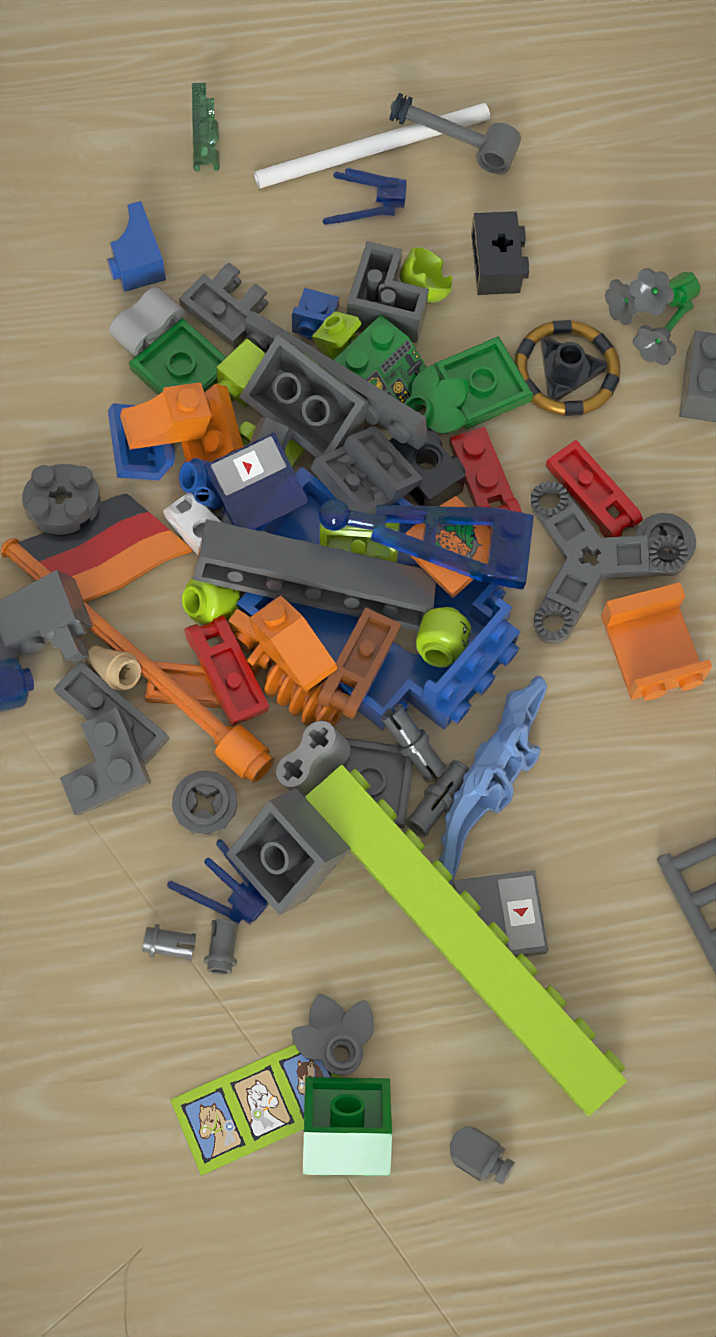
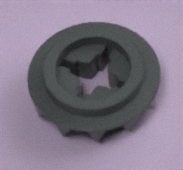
(671, 525)
(205, 784)

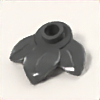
(335, 1028)

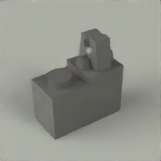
(43, 613)

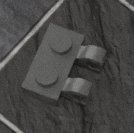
(219, 310)

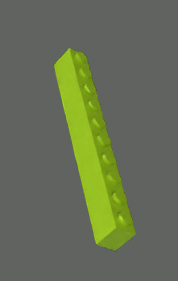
(467, 942)

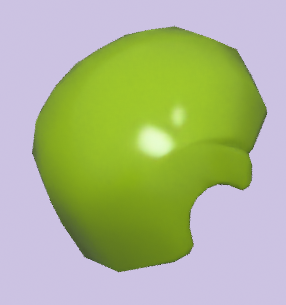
(424, 270)

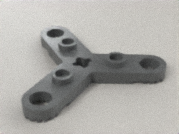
(616, 559)

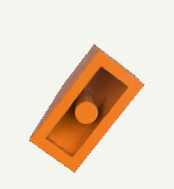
(292, 643)

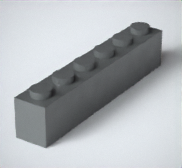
(312, 574)

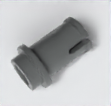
(165, 943)
(222, 947)

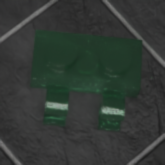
(204, 128)

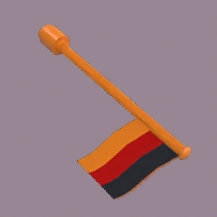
(107, 556)

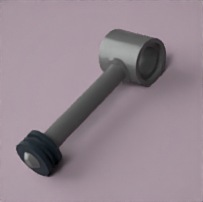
(496, 147)

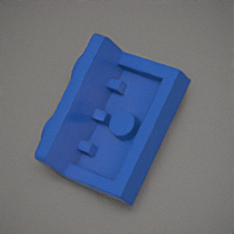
(138, 463)

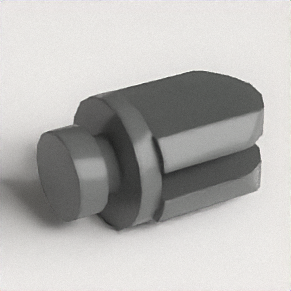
(480, 1155)

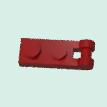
(484, 473)
(593, 489)
(227, 671)

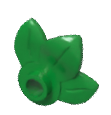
(440, 399)

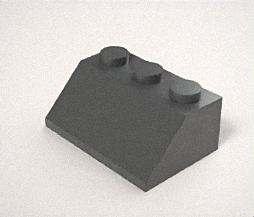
(305, 398)

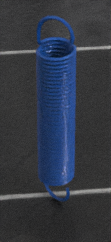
(207, 497)

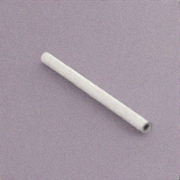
(364, 147)

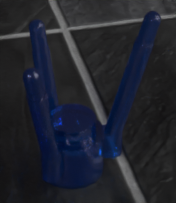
(389, 192)
(245, 900)

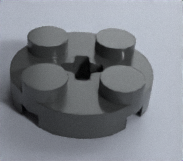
(57, 480)

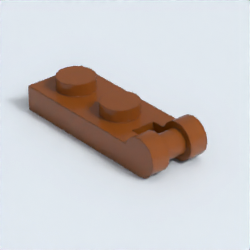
(360, 662)

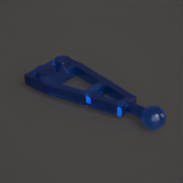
(507, 543)

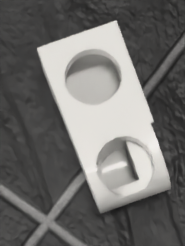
(189, 519)

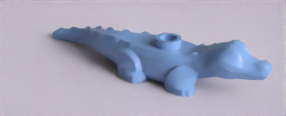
(494, 770)

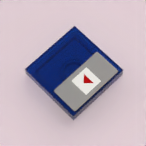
(256, 483)

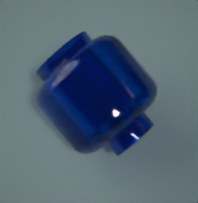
(14, 684)

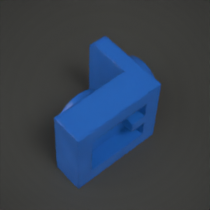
(312, 311)

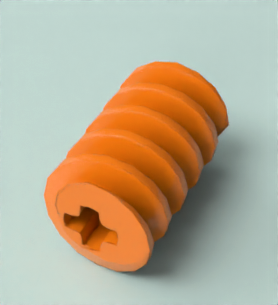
(289, 692)

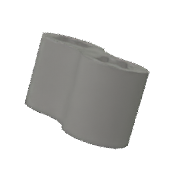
(146, 320)
(313, 758)

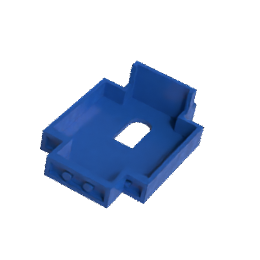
(404, 676)

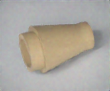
(115, 667)

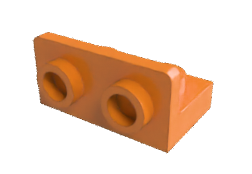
(222, 431)

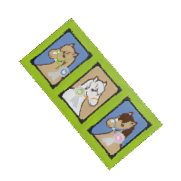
(246, 1108)

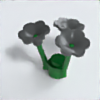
(651, 294)

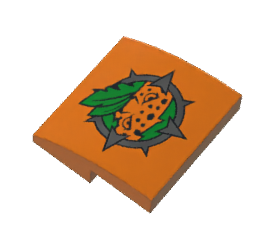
(462, 539)

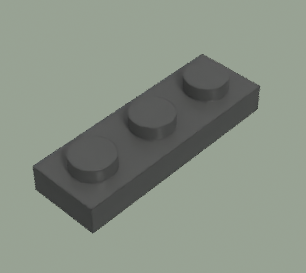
(93, 696)

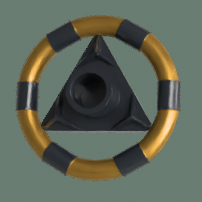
(569, 367)

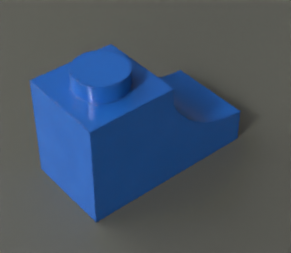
(136, 253)

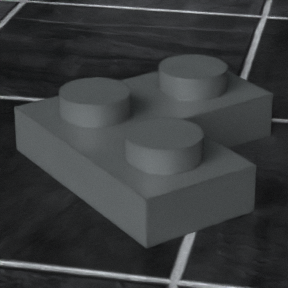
(116, 767)

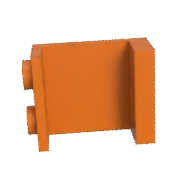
(653, 642)

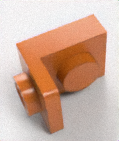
(248, 640)

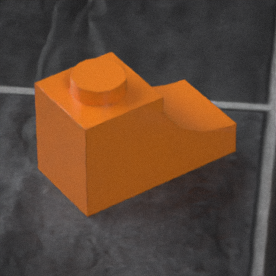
(171, 417)

